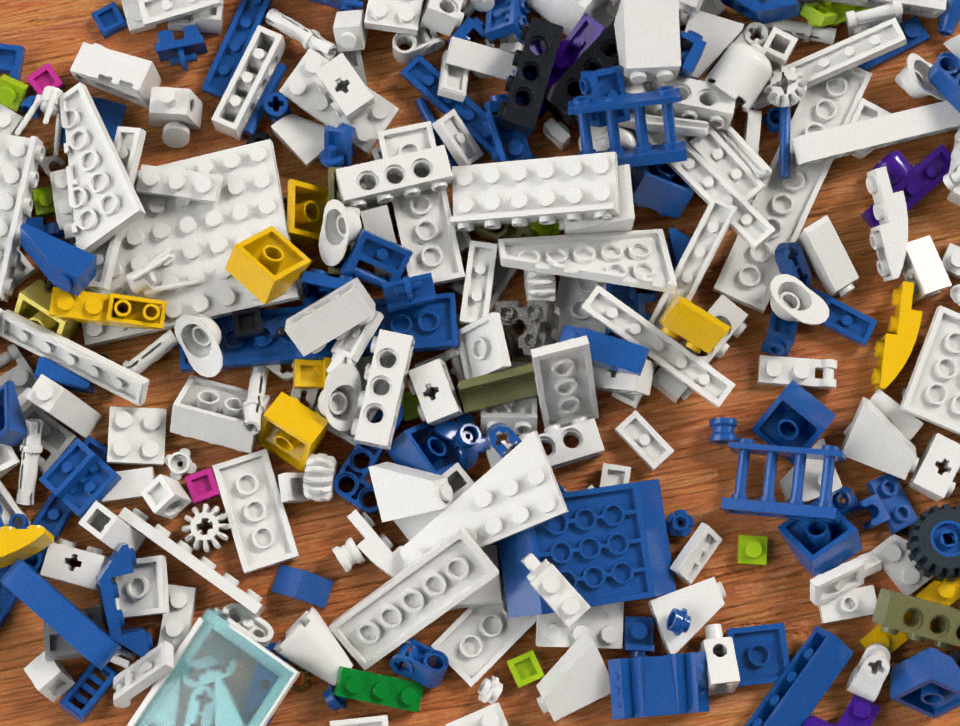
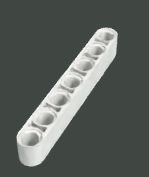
(875, 133)

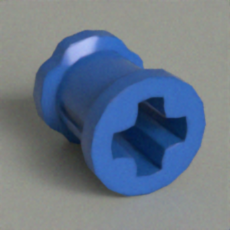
(270, 103)

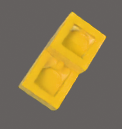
(310, 373)

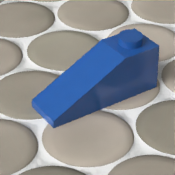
(61, 262)
(609, 351)

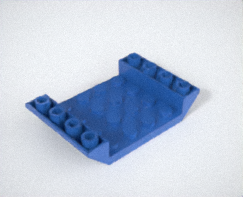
(605, 546)

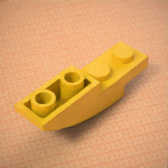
(108, 310)
(896, 348)
(22, 543)

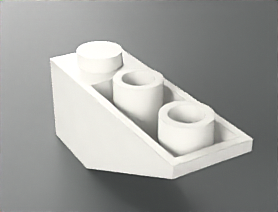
(459, 482)

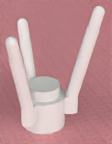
(50, 106)
(143, 277)

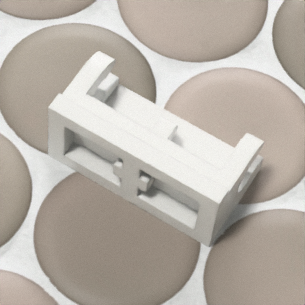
(924, 269)

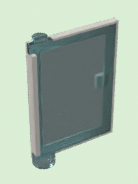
(217, 680)

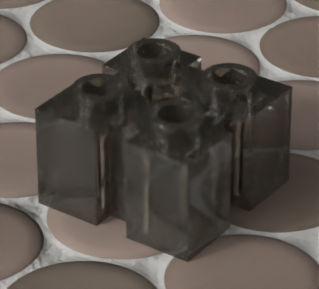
(527, 326)

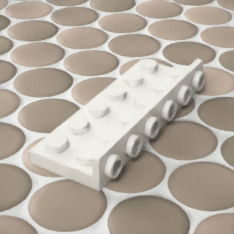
(17, 179)
(535, 191)

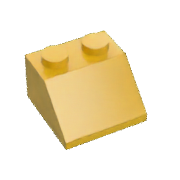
(267, 264)
(692, 324)
(291, 430)

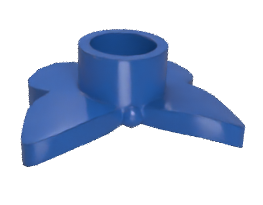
(466, 437)

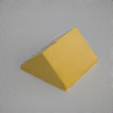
(305, 211)

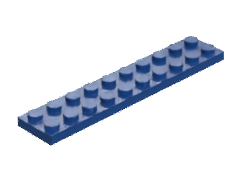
(430, 324)

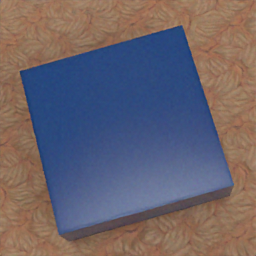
(109, 20)

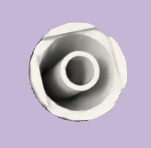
(313, 647)

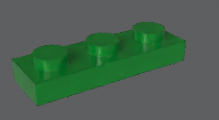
(378, 689)

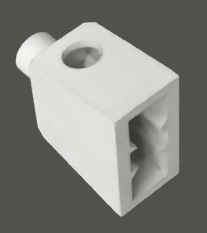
(174, 104)
(721, 671)

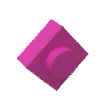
(44, 77)
(202, 486)

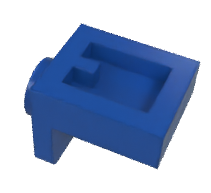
(474, 25)
(779, 336)
(638, 635)

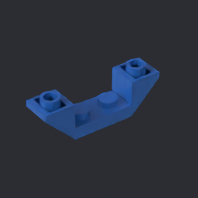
(765, 12)
(120, 564)

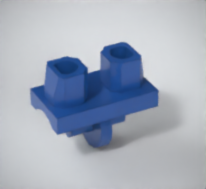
(181, 50)
(338, 146)
(409, 292)

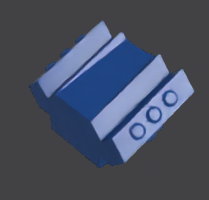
(658, 685)

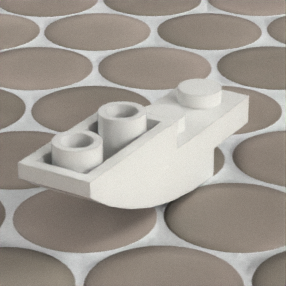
(891, 235)
(377, 547)

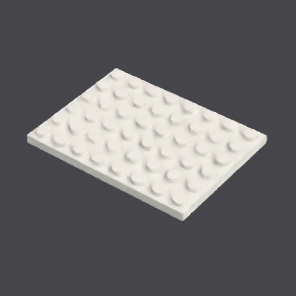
(201, 240)

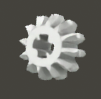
(539, 286)
(320, 477)
(199, 521)

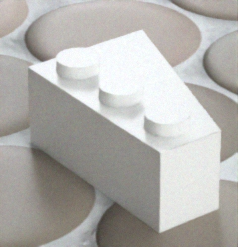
(116, 73)

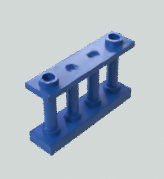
(644, 152)
(795, 506)

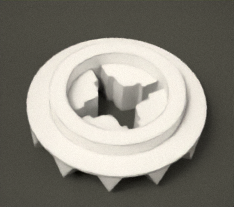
(796, 89)

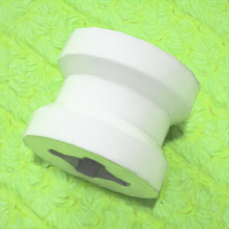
(348, 555)

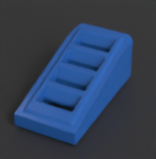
(62, 376)
(11, 417)
(89, 706)

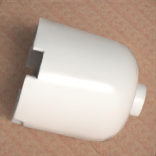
(742, 73)

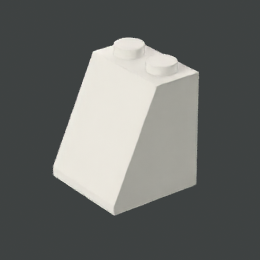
(648, 40)
(620, 222)

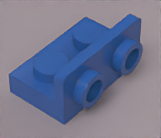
(506, 18)
(693, 49)
(604, 83)
(507, 144)

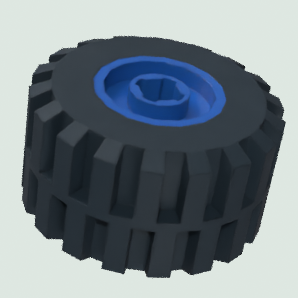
(936, 542)

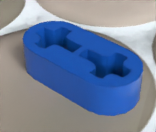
(795, 263)

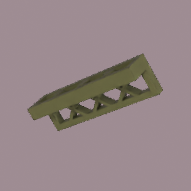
(497, 389)

